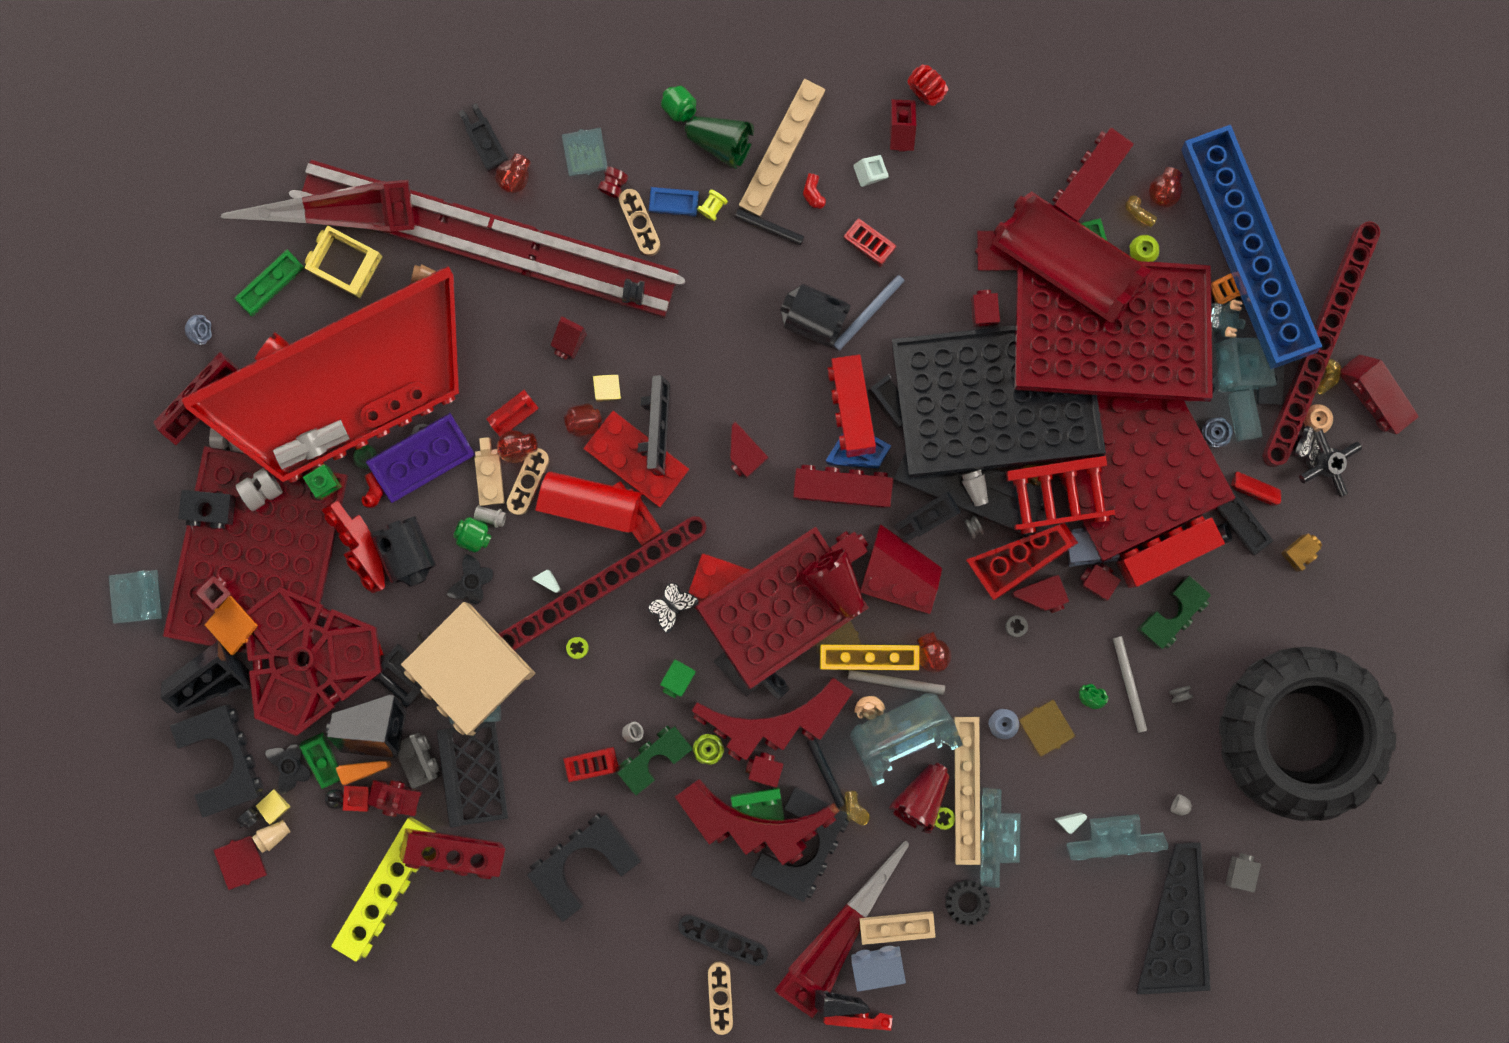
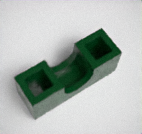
(1190, 599)
(637, 773)

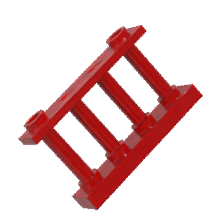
(1069, 471)

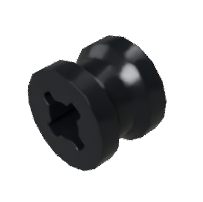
(633, 291)

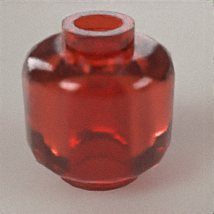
(582, 420)

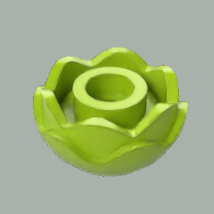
(1149, 243)
(702, 754)

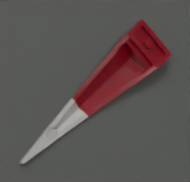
(367, 206)
(825, 956)

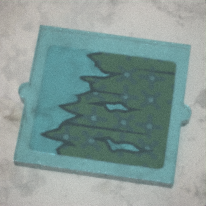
(584, 151)

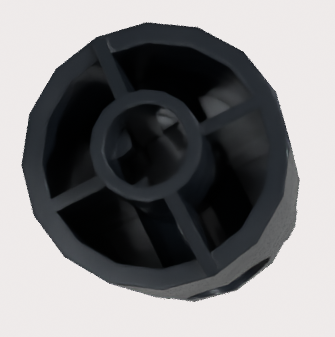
(814, 314)
(404, 552)

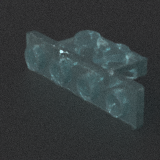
(999, 837)
(1116, 837)

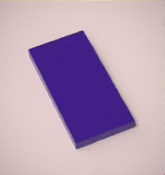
(420, 457)

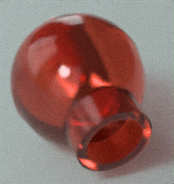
(513, 174)
(1166, 188)
(515, 446)
(933, 653)

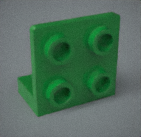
(761, 804)

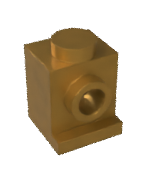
(1302, 551)

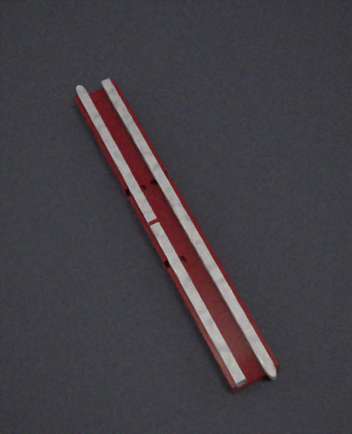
(515, 245)

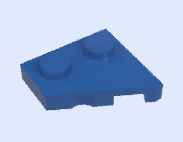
(873, 460)

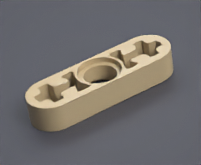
(627, 209)
(523, 472)
(728, 1016)

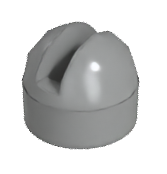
(632, 732)
(1181, 805)

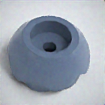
(198, 329)
(1221, 425)
(998, 718)

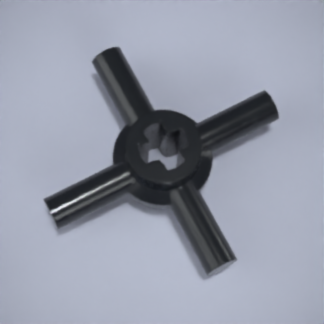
(1330, 462)

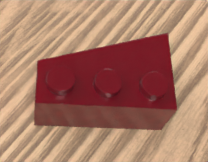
(1379, 393)

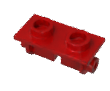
(512, 413)

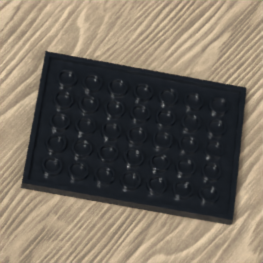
(968, 416)

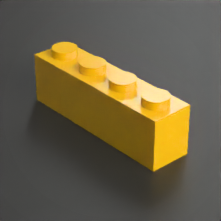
(869, 657)

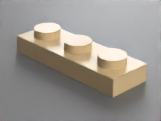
(897, 927)

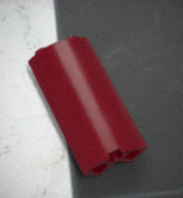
(1071, 256)

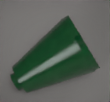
(721, 138)

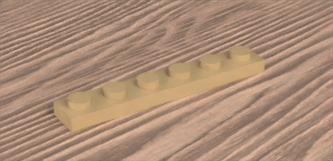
(782, 148)
(967, 792)

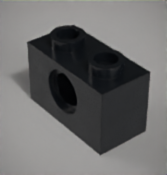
(193, 502)

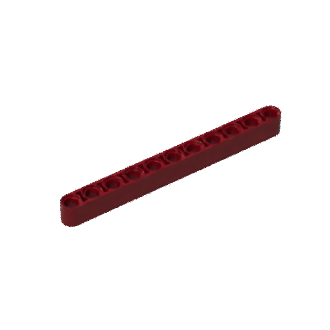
(1330, 337)
(604, 588)

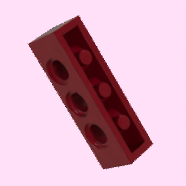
(176, 420)
(416, 841)

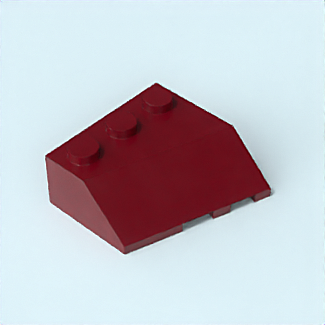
(900, 574)

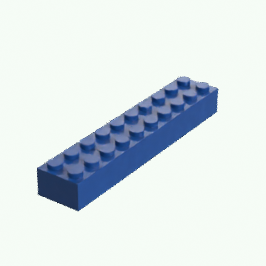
(1251, 247)

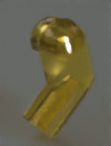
(1138, 212)
(1332, 376)
(854, 810)

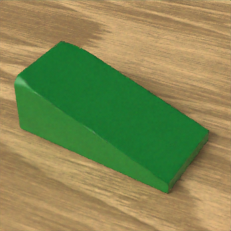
(320, 759)

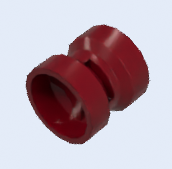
(613, 182)

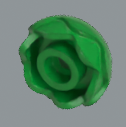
(1093, 697)

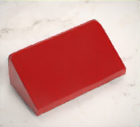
(1256, 489)

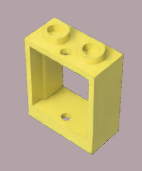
(363, 274)

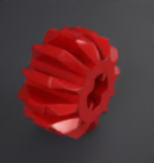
(927, 85)

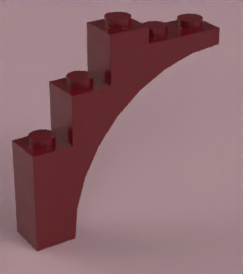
(745, 734)
(783, 837)

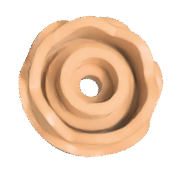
(1325, 415)
(869, 707)

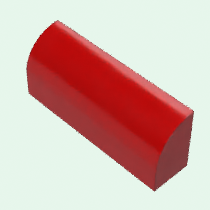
(588, 502)

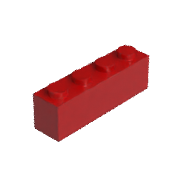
(853, 406)

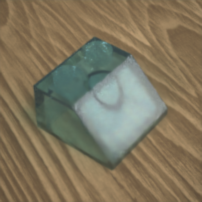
(1242, 365)

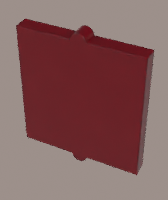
(990, 256)
(240, 862)

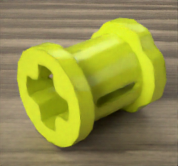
(712, 205)

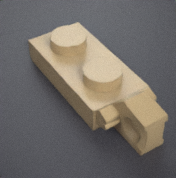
(489, 474)

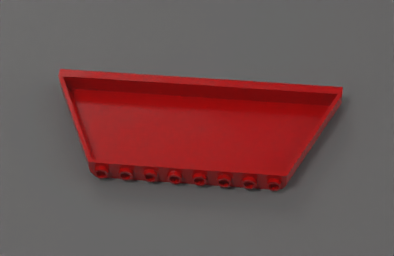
(336, 374)

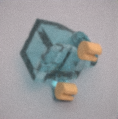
(1226, 318)

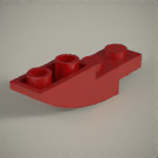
(362, 553)

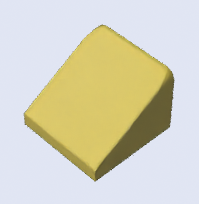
(606, 387)
(272, 806)

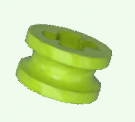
(578, 655)
(951, 819)

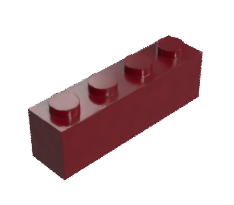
(1093, 175)
(843, 488)

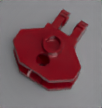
(394, 798)

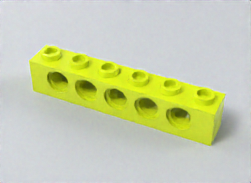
(346, 940)

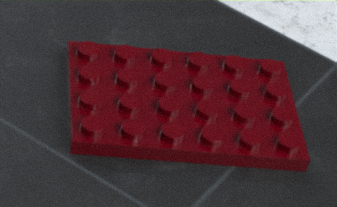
(772, 611)

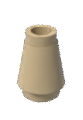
(270, 836)

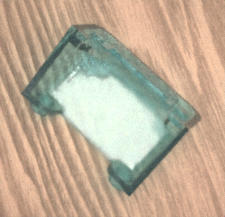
(903, 732)

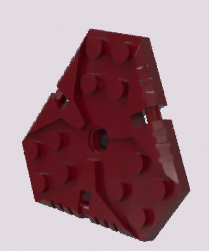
(340, 656)

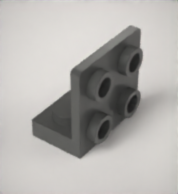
(417, 760)

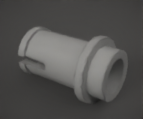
(490, 516)

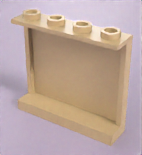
(466, 668)

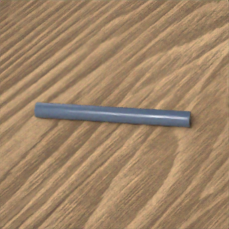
(868, 312)

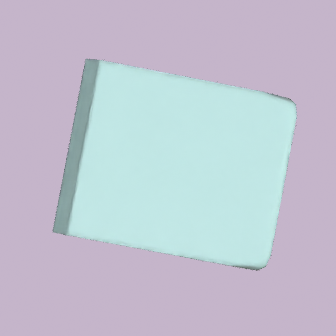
(870, 170)
(548, 580)
(1071, 822)

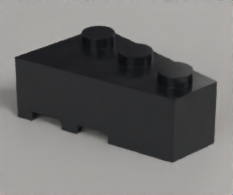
(203, 678)

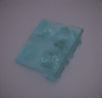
(135, 596)

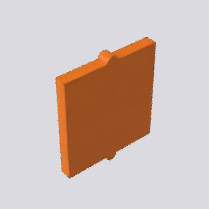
(231, 625)

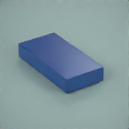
(673, 201)

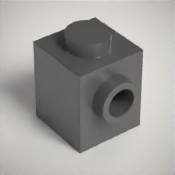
(1243, 873)

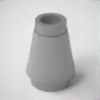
(976, 486)

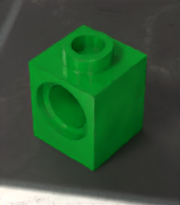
(322, 482)
(677, 679)

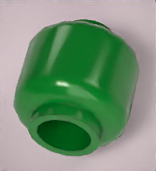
(678, 103)
(471, 534)

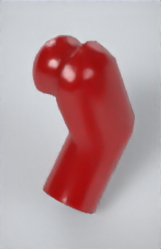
(811, 194)
(374, 493)

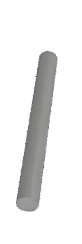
(896, 682)
(1130, 684)

